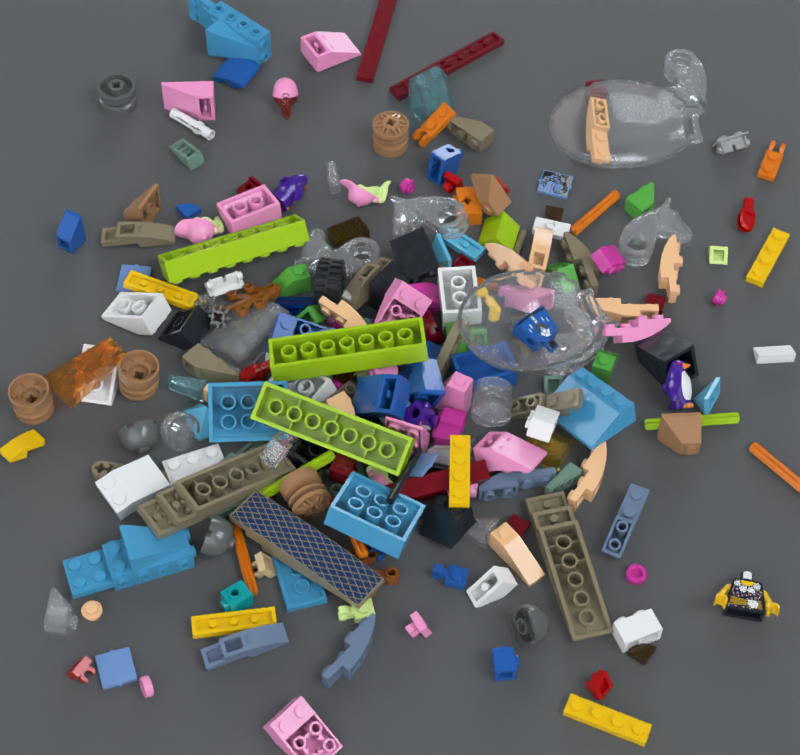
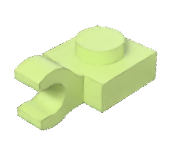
(346, 612)

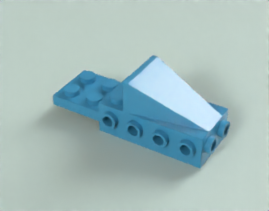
(230, 32)
(129, 561)

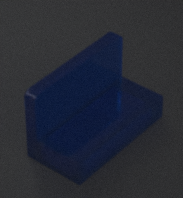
(295, 305)

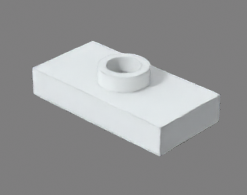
(557, 227)

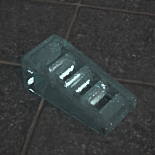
(188, 386)

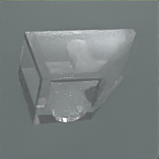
(59, 615)

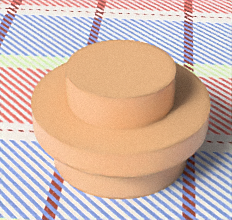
(91, 610)

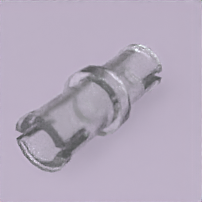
(333, 177)

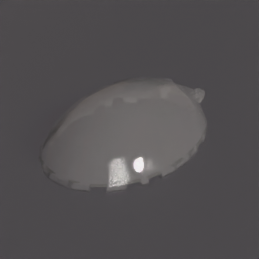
(644, 123)
(505, 298)

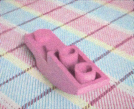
(636, 329)

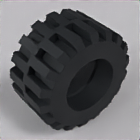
(329, 279)

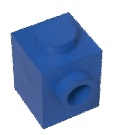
(504, 663)

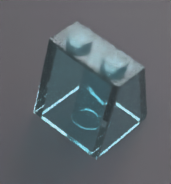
(428, 92)

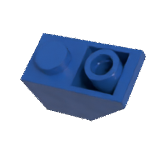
(70, 232)

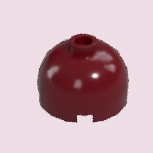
(431, 328)

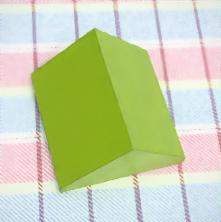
(499, 230)

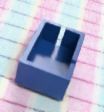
(473, 367)

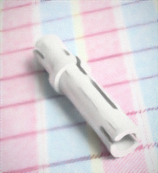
(197, 126)

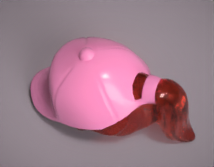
(285, 95)

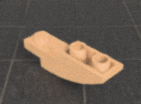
(596, 130)
(540, 248)
(507, 258)
(669, 269)
(625, 312)
(343, 313)
(591, 477)

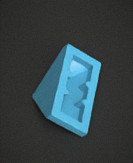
(441, 252)
(708, 396)
(201, 413)

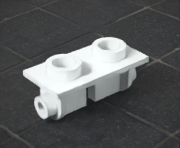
(222, 285)

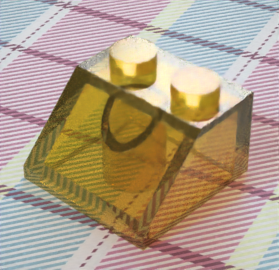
(556, 449)

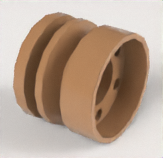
(390, 134)
(138, 375)
(31, 399)
(305, 493)

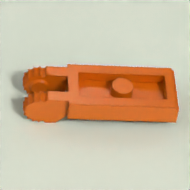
(434, 124)
(771, 162)

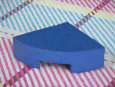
(188, 210)

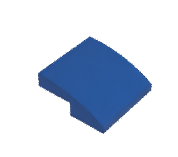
(236, 72)

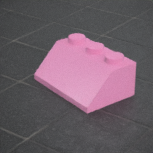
(249, 209)

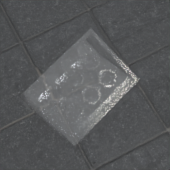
(244, 337)

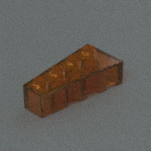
(83, 373)

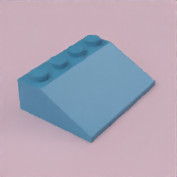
(230, 412)
(602, 412)
(365, 515)

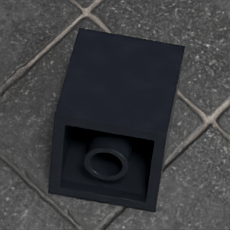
(415, 255)
(661, 350)

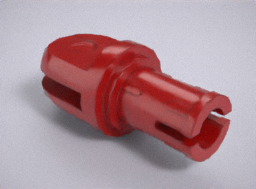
(746, 215)
(255, 372)

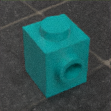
(236, 597)

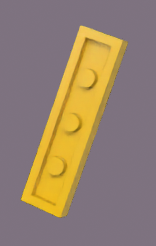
(767, 257)
(173, 294)
(459, 471)
(231, 622)
(607, 720)

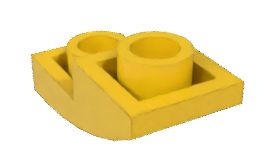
(20, 445)

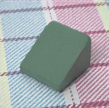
(551, 383)

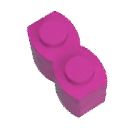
(608, 260)
(450, 422)

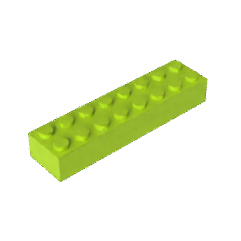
(233, 248)
(348, 349)
(333, 428)

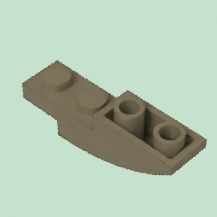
(140, 233)
(580, 255)
(358, 289)
(561, 401)

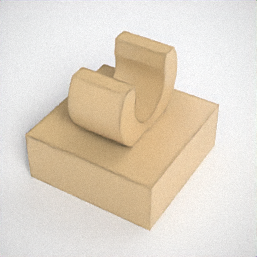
(265, 566)

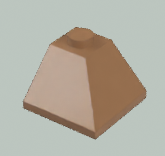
(490, 194)
(145, 206)
(681, 432)

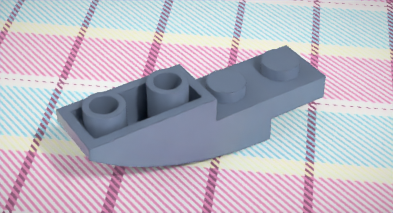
(507, 484)
(625, 521)
(243, 644)
(355, 651)

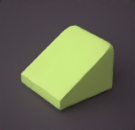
(718, 255)

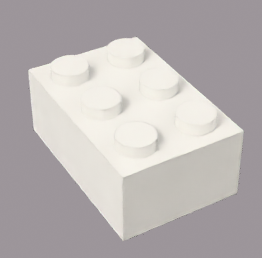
(453, 286)

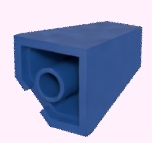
(425, 383)

